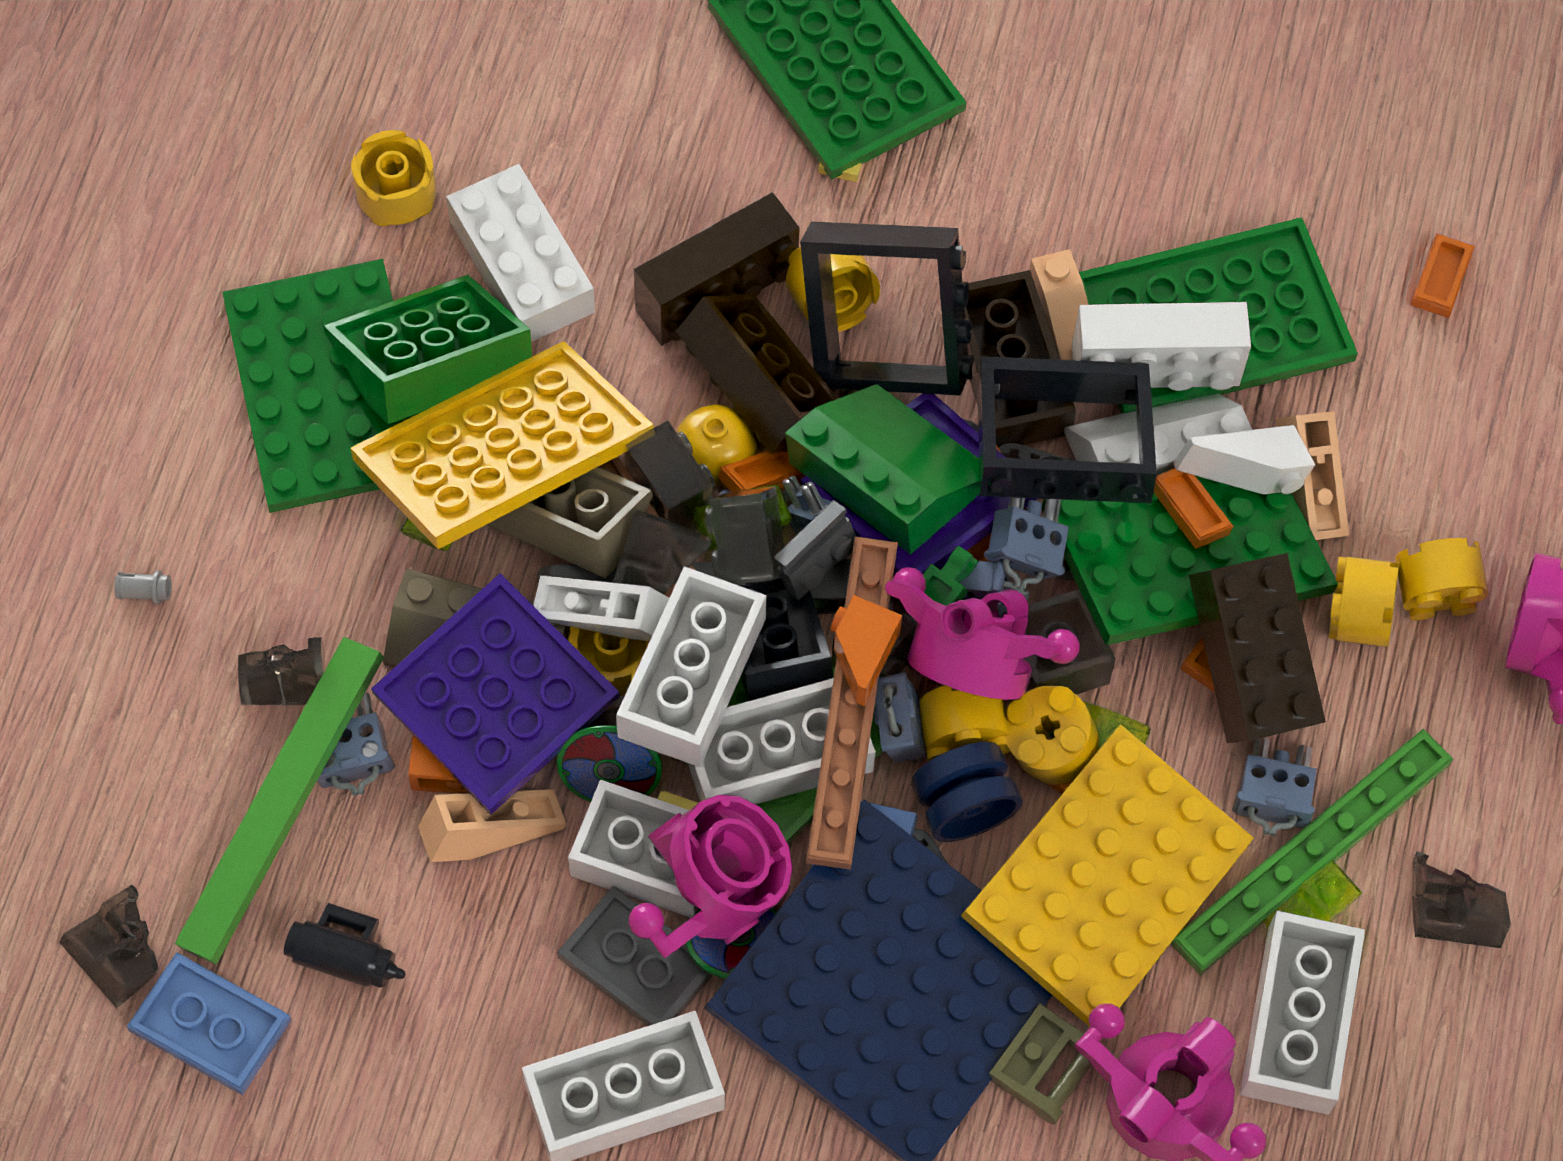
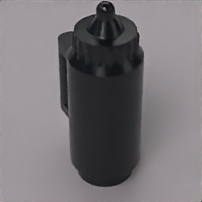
(342, 953)

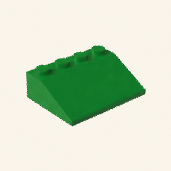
(428, 346)
(885, 464)

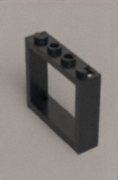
(887, 241)
(1065, 383)

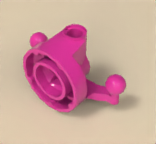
(1538, 629)
(971, 644)
(724, 862)
(1146, 1116)

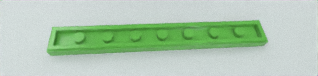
(279, 801)
(1310, 850)

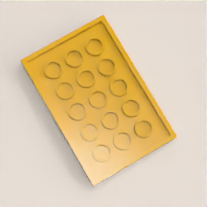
(500, 444)
(1108, 876)

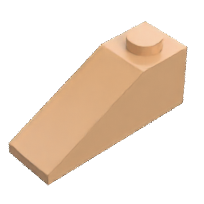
(1060, 295)
(1322, 494)
(462, 829)

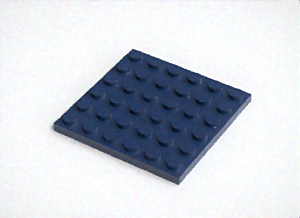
(881, 992)

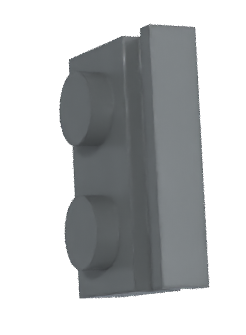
(816, 550)

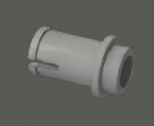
(143, 586)

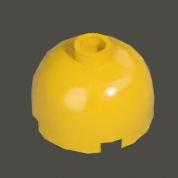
(718, 437)

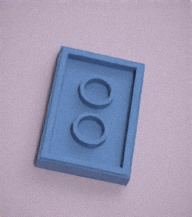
(209, 1023)

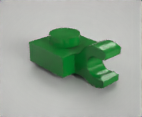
(945, 584)

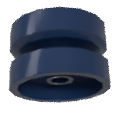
(966, 791)

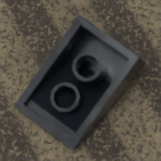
(789, 647)

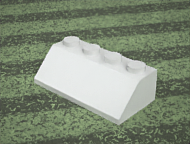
(1116, 437)

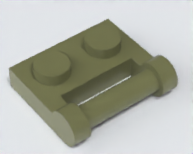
(1031, 1058)

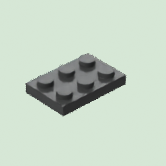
(629, 966)

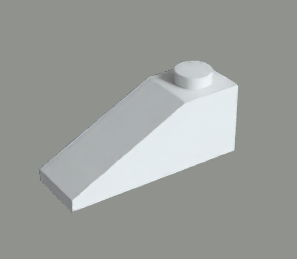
(1251, 459)
(601, 606)

